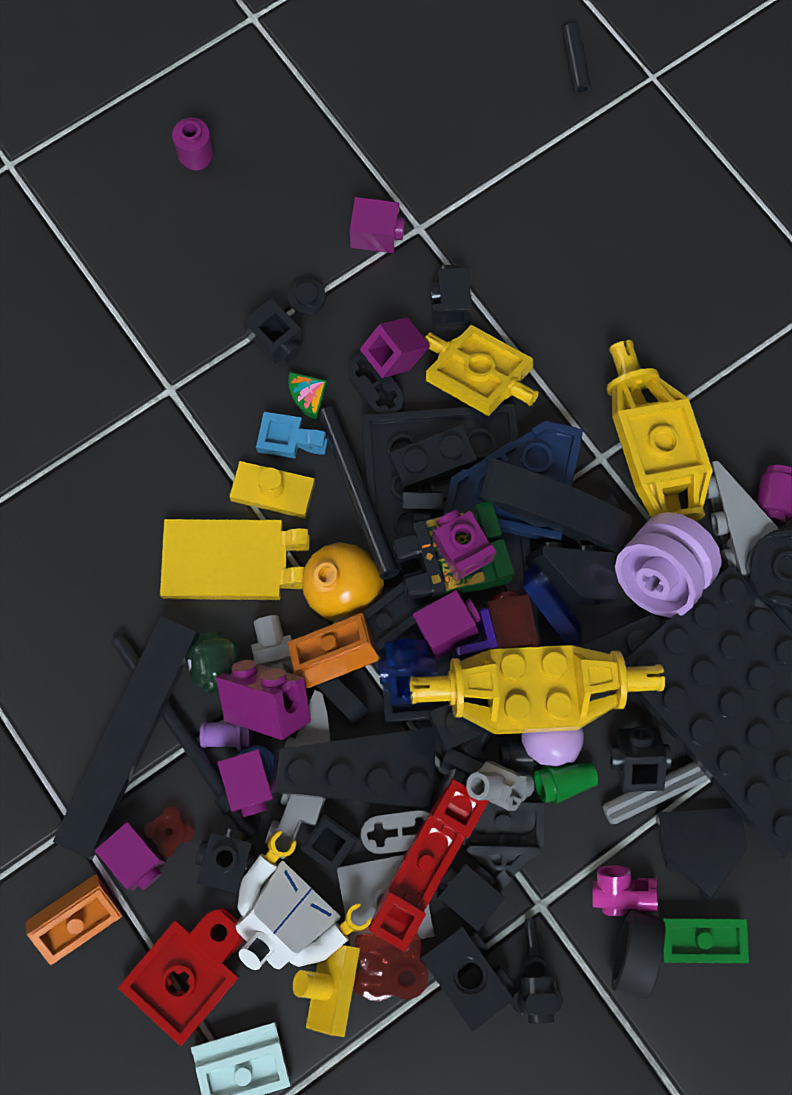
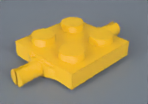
(480, 370)

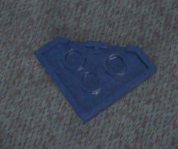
(546, 450)

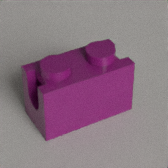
(264, 699)

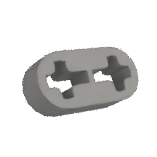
(392, 822)

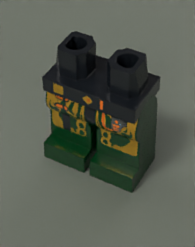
(435, 576)

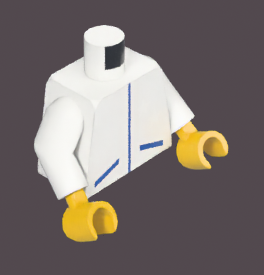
(285, 916)

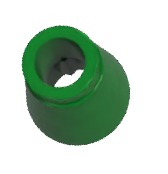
(564, 781)

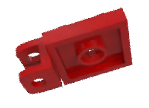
(202, 957)

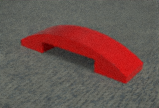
(425, 865)

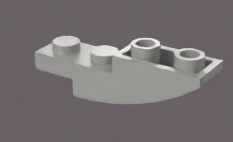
(303, 808)

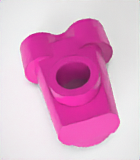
(618, 893)

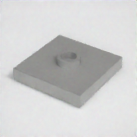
(366, 885)

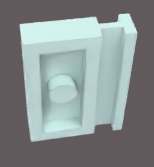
(242, 1063)

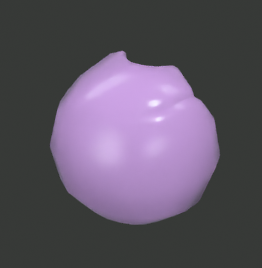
(553, 747)

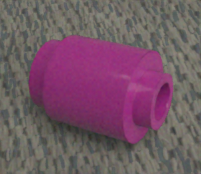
(193, 143)
(776, 494)

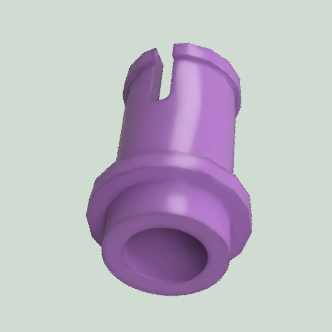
(225, 735)

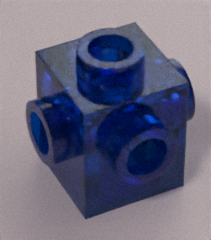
(402, 661)

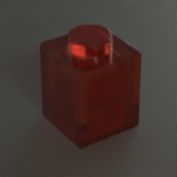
(513, 620)

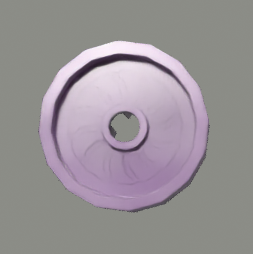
(668, 564)

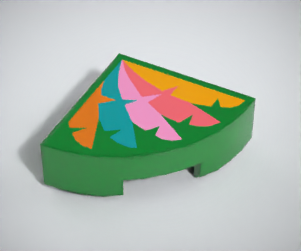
(307, 393)

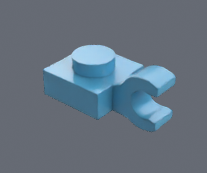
(284, 435)

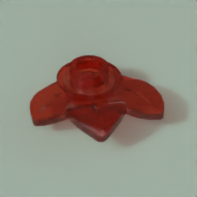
(382, 967)

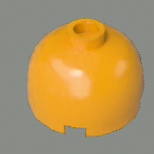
(341, 581)

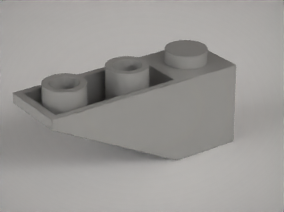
(735, 518)

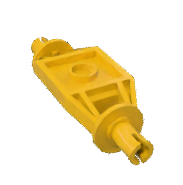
(658, 438)
(536, 687)

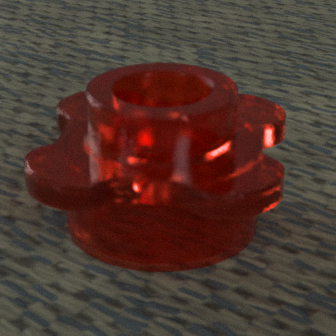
(157, 828)

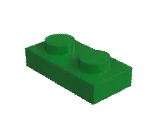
(706, 941)

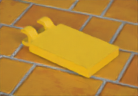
(229, 559)

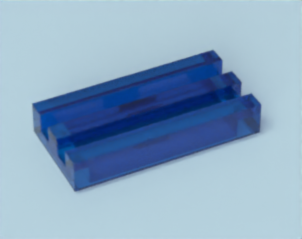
(552, 606)

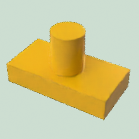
(272, 489)
(329, 991)

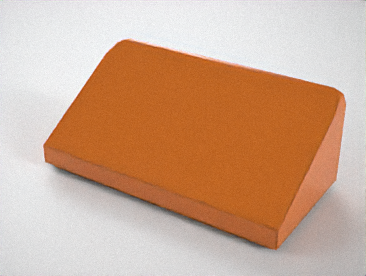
(333, 650)
(72, 919)

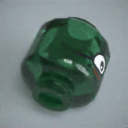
(210, 659)

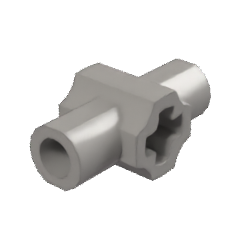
(272, 645)
(500, 785)

